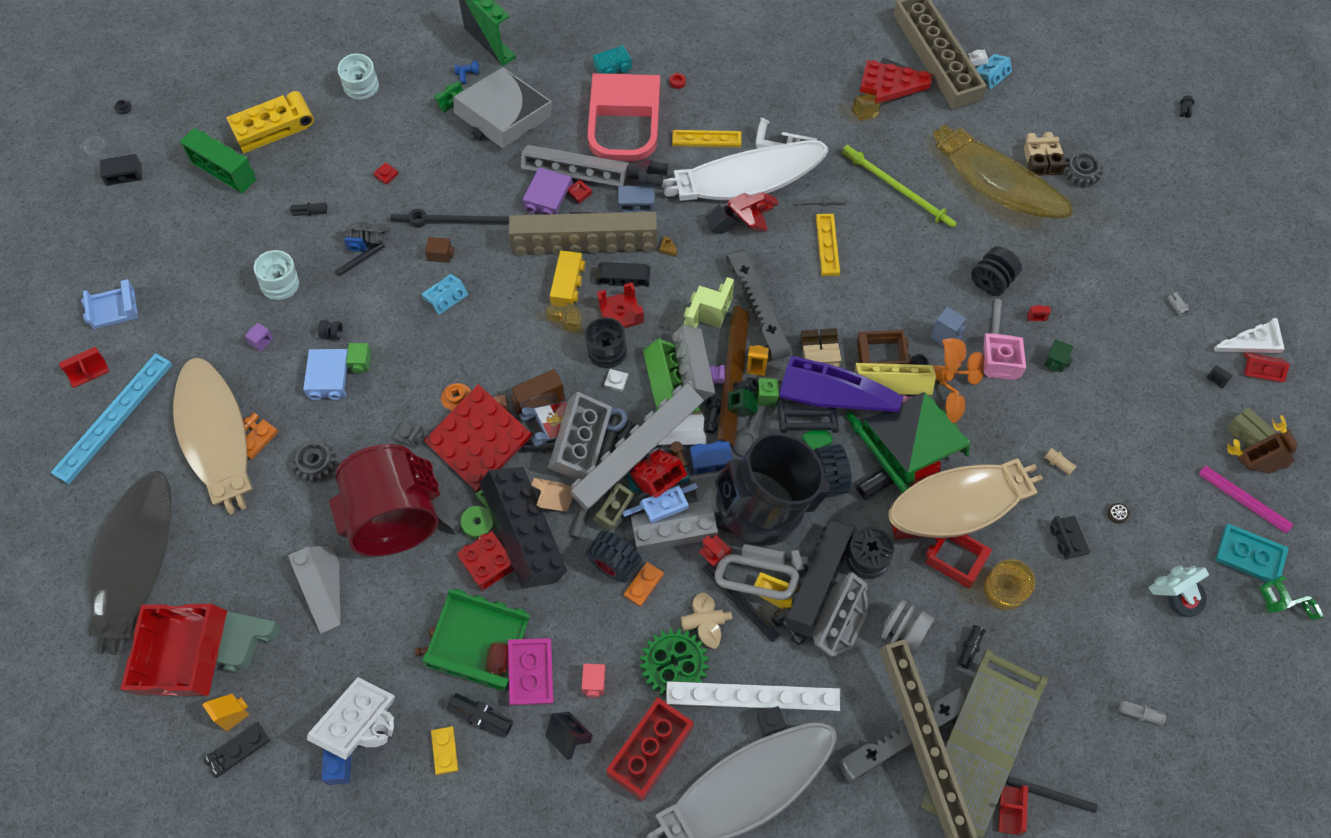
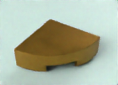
(668, 247)

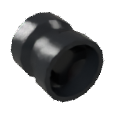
(329, 329)

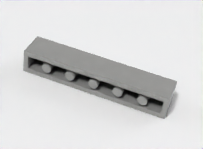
(575, 165)

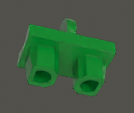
(446, 98)

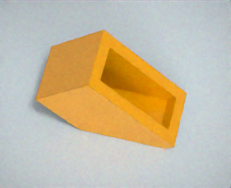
(757, 360)
(227, 710)

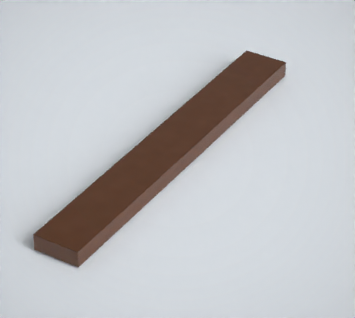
(733, 372)

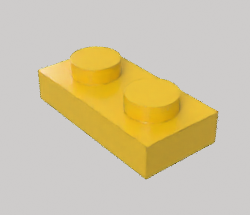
(444, 750)

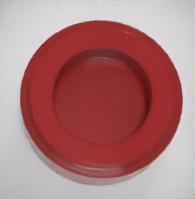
(677, 81)

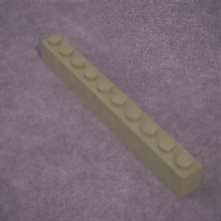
(927, 741)

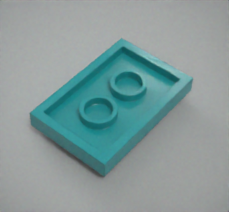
(1251, 553)

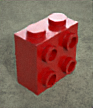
(658, 473)
(486, 560)

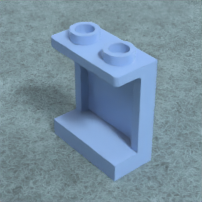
(110, 306)
(326, 374)

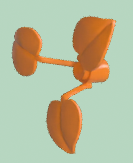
(953, 355)

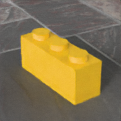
(567, 279)

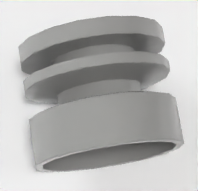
(907, 626)

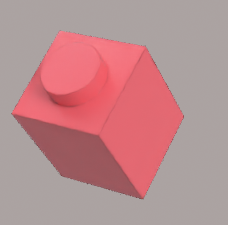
(593, 680)

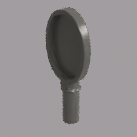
(747, 435)

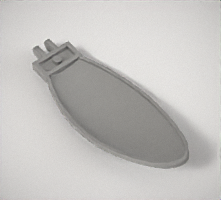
(750, 785)

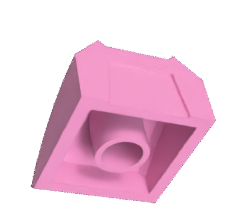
(1003, 356)

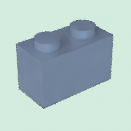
(636, 198)
(948, 325)

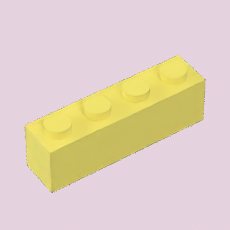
(900, 377)

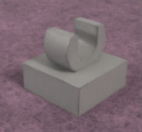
(794, 560)

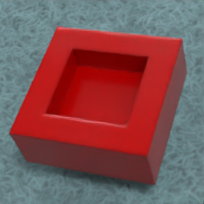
(385, 173)
(579, 191)
(1038, 313)

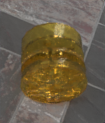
(1012, 574)

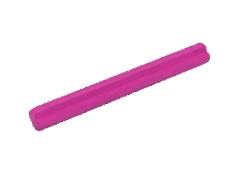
(1245, 499)

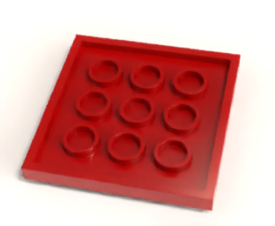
(477, 437)

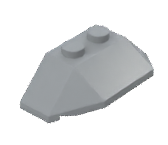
(842, 616)

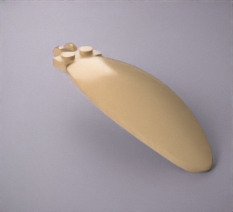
(212, 432)
(962, 499)

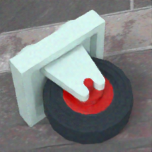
(1183, 590)

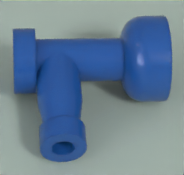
(461, 70)

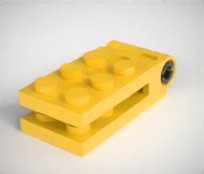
(270, 121)

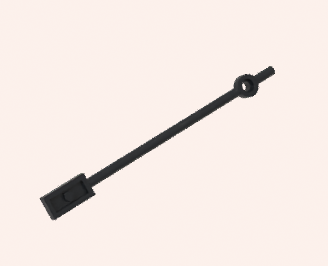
(419, 213)

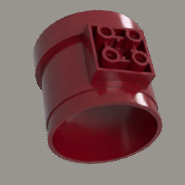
(385, 500)

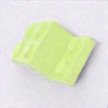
(709, 305)

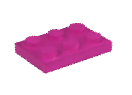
(530, 672)

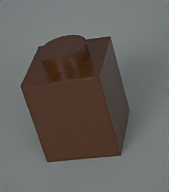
(439, 250)

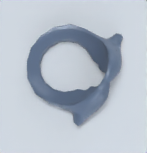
(618, 427)

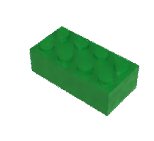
(218, 160)

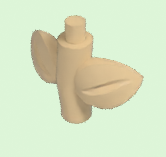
(706, 620)

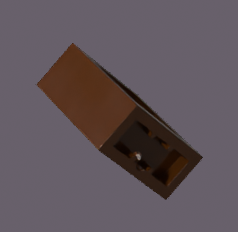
(883, 337)
(538, 392)

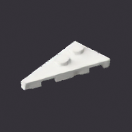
(1261, 339)

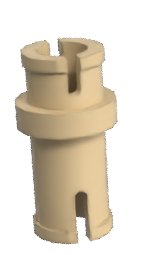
(1060, 461)

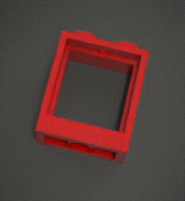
(968, 543)

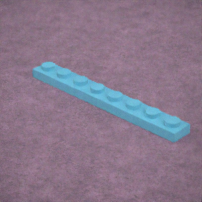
(111, 419)

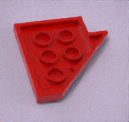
(891, 81)

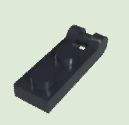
(237, 749)

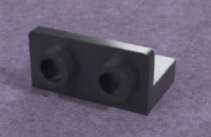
(1069, 537)

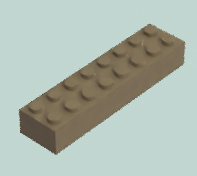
(940, 52)
(583, 232)

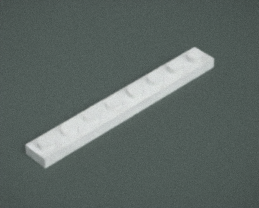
(752, 696)

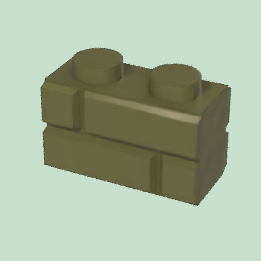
(1250, 428)
(613, 506)

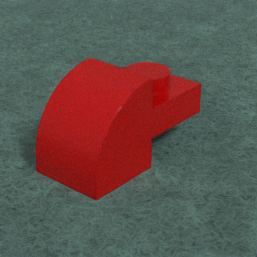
(714, 550)

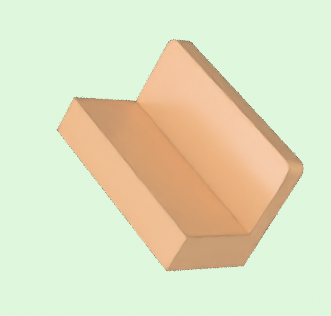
(553, 494)

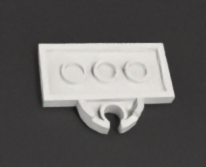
(355, 720)

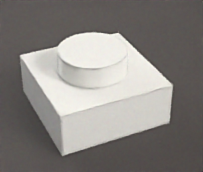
(978, 57)
(616, 380)

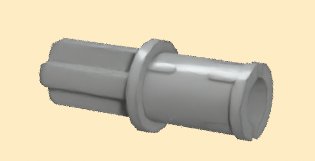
(1143, 712)

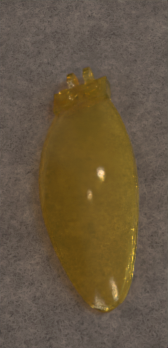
(1000, 176)

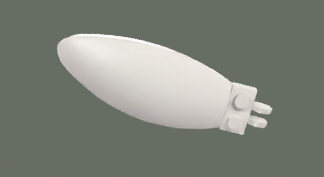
(747, 172)

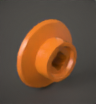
(447, 398)

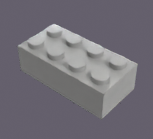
(580, 436)

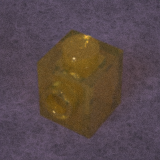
(865, 106)

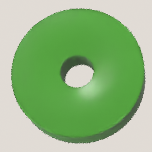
(476, 513)

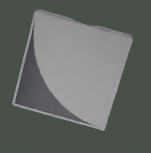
(502, 107)

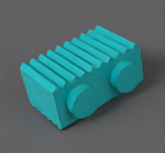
(612, 61)

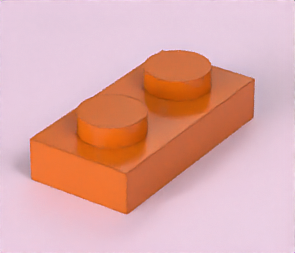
(643, 584)

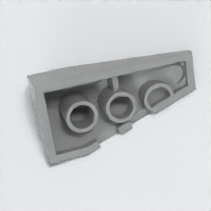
(319, 579)

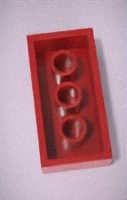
(650, 749)

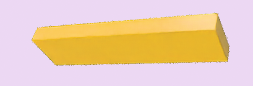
(705, 138)
(827, 245)

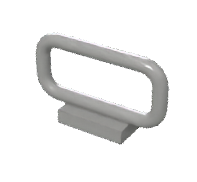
(759, 558)

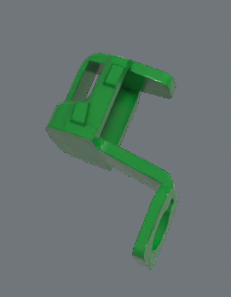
(1273, 605)

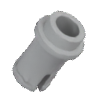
(1178, 304)

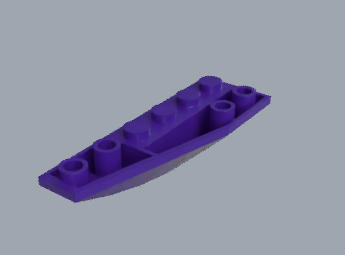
(835, 387)

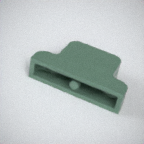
(240, 640)

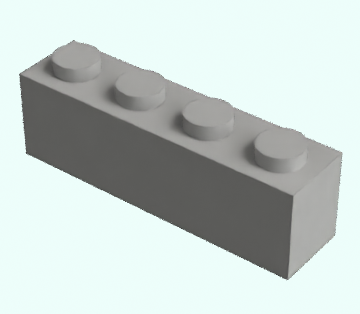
(693, 360)

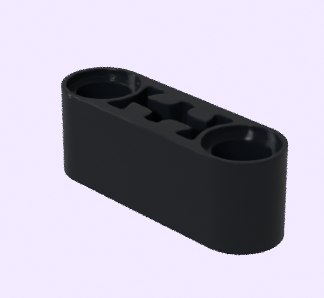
(622, 273)

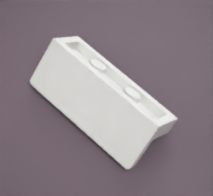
(688, 432)

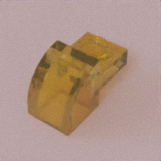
(569, 317)

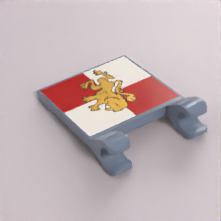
(548, 418)

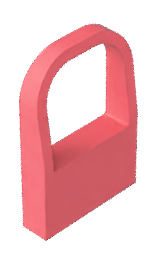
(624, 97)

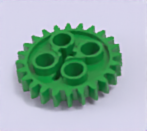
(666, 645)

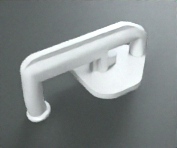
(761, 143)

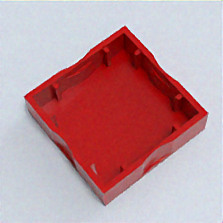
(174, 650)

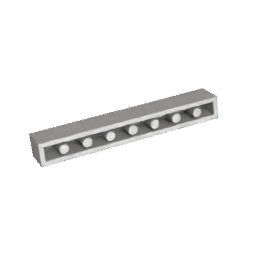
(636, 447)

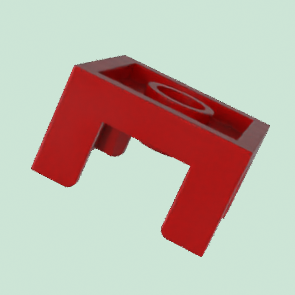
(621, 306)

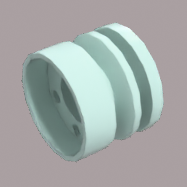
(358, 76)
(276, 275)

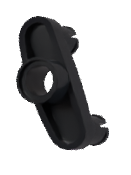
(646, 167)

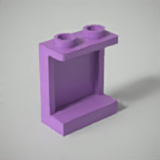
(546, 192)

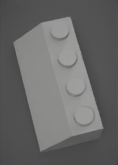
(676, 530)

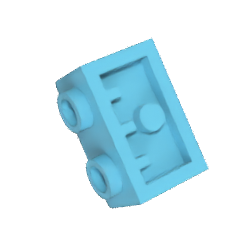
(995, 70)
(445, 293)

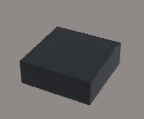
(1219, 376)

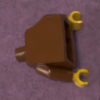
(1270, 453)

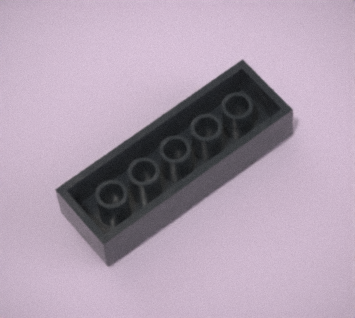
(522, 527)

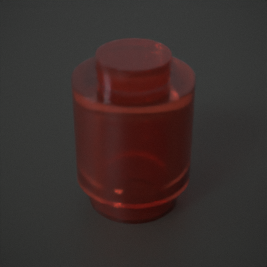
(497, 658)

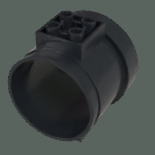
(752, 510)

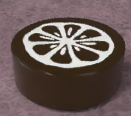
(1118, 513)

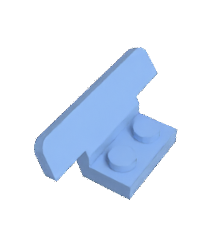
(665, 505)

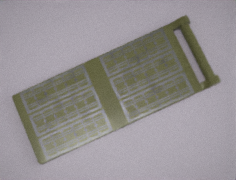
(989, 736)

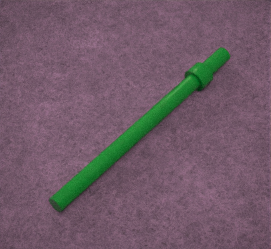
(859, 428)

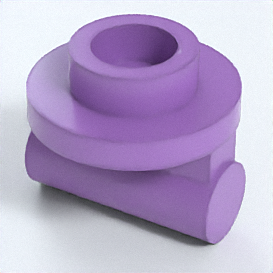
(718, 374)

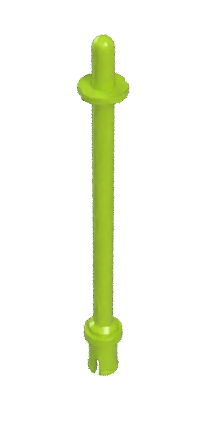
(858, 159)

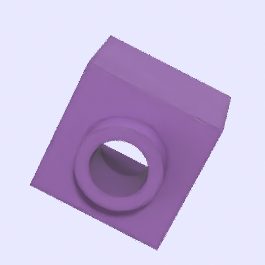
(259, 337)

